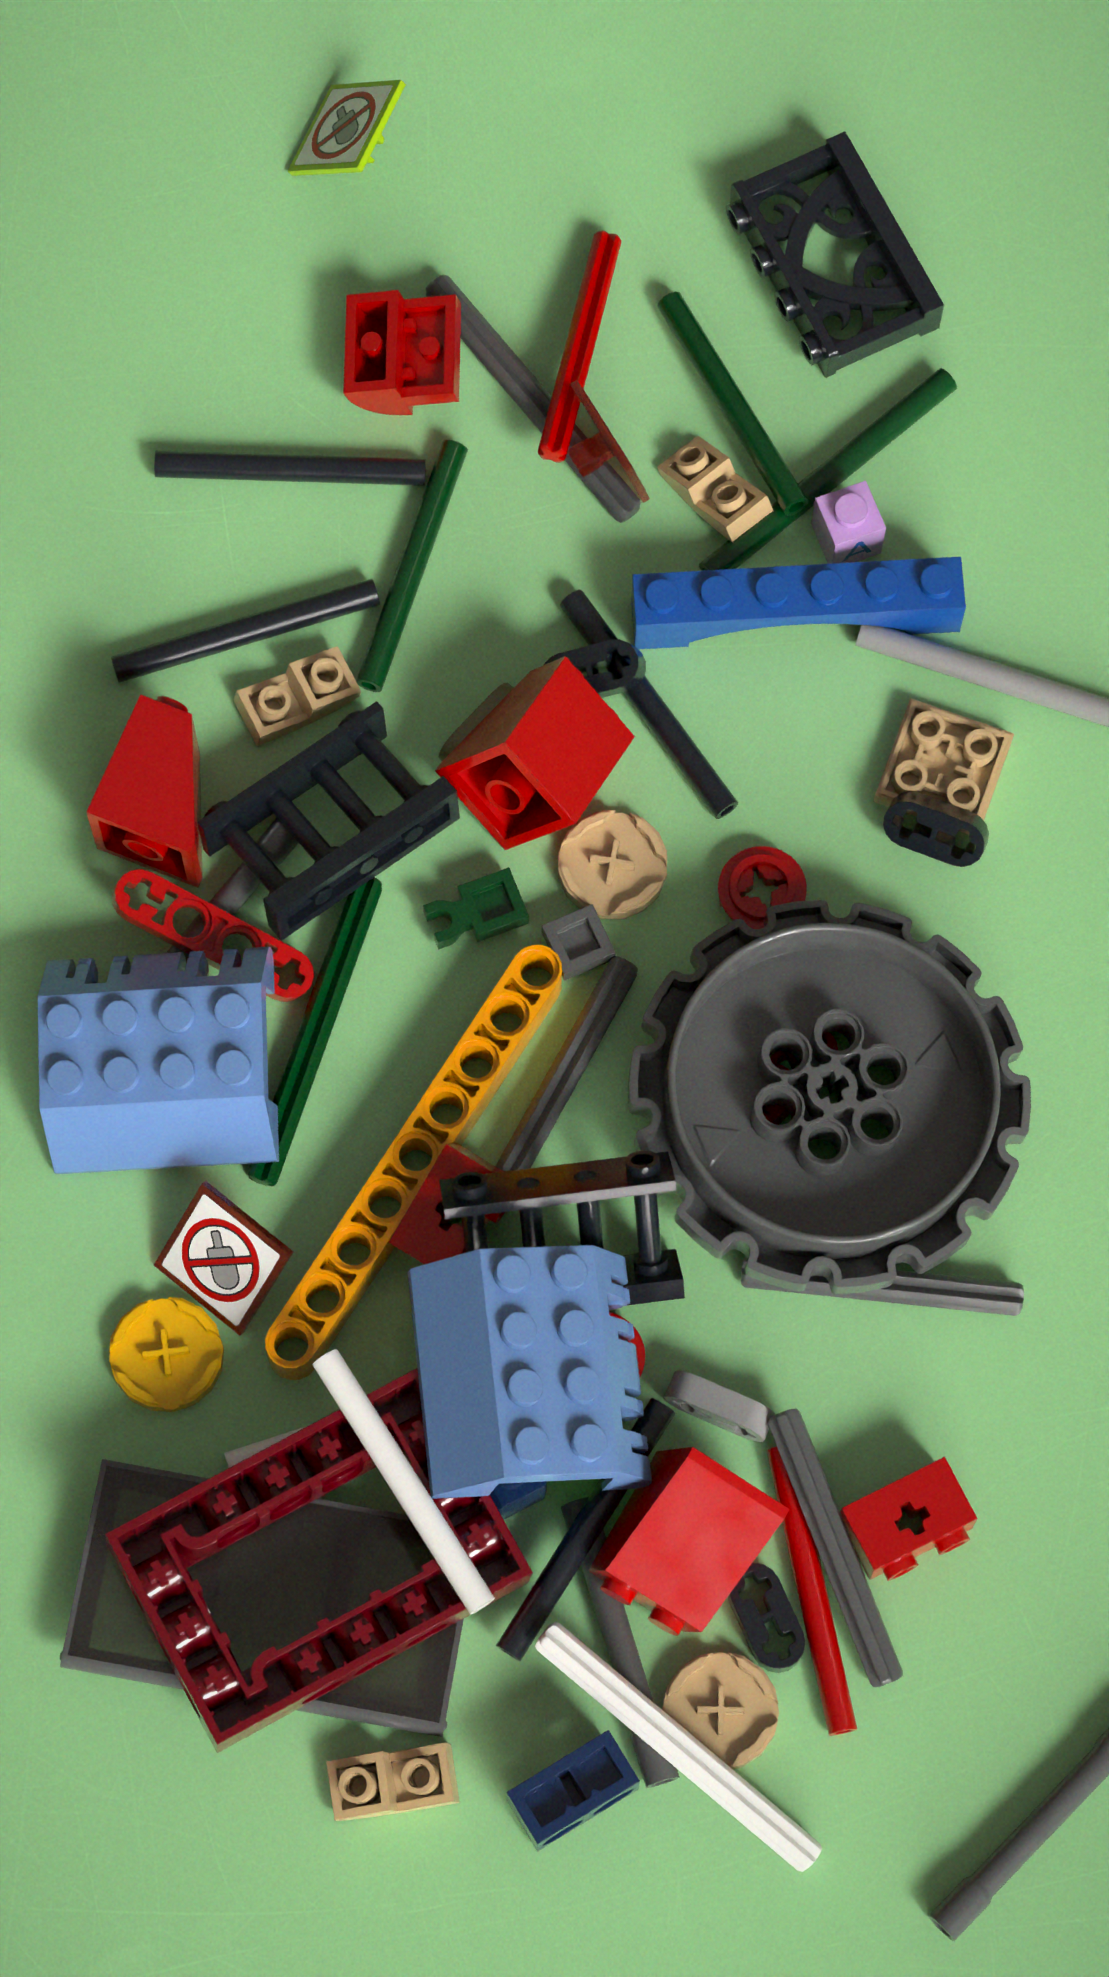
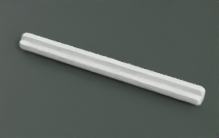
(678, 1746)

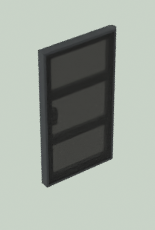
(265, 1596)

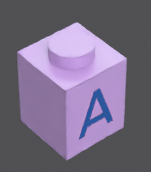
(848, 524)

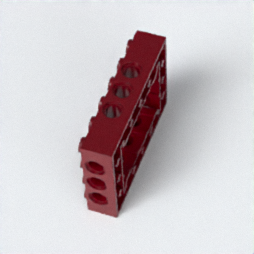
(251, 1495)

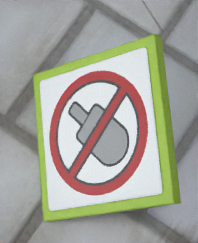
(347, 128)

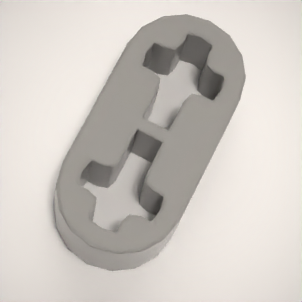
(718, 1406)

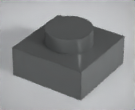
(578, 941)

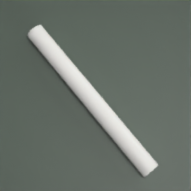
(403, 1481)

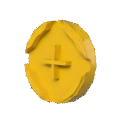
(166, 1354)

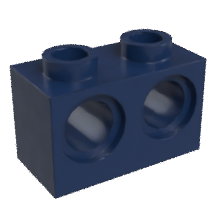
(572, 1790)

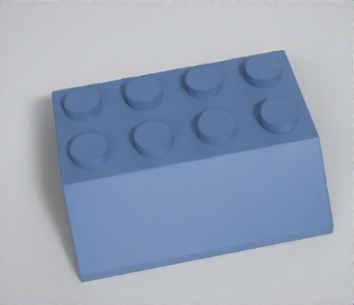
(156, 1062)
(526, 1369)

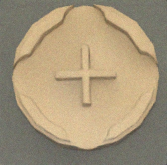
(612, 863)
(724, 1705)

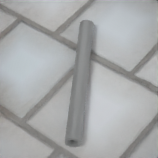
(985, 673)

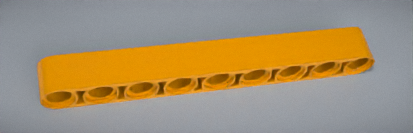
(418, 1133)

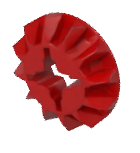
(773, 868)

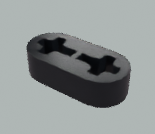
(601, 654)
(936, 829)
(779, 1612)

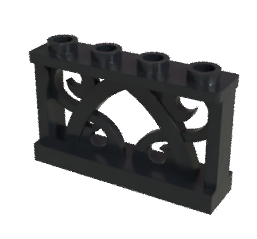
(849, 188)

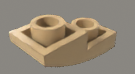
(713, 489)
(298, 697)
(392, 1782)

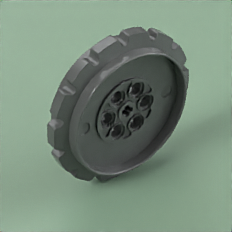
(900, 1009)

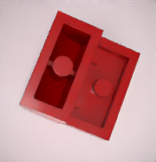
(401, 351)

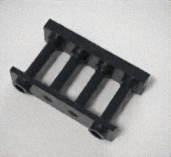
(336, 869)
(651, 1272)

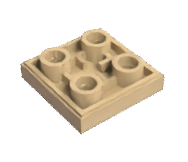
(944, 759)

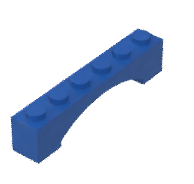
(895, 594)

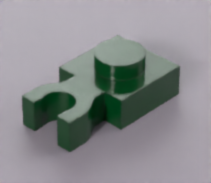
(485, 906)

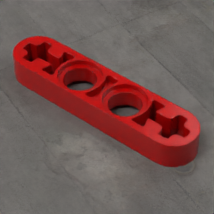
(217, 926)

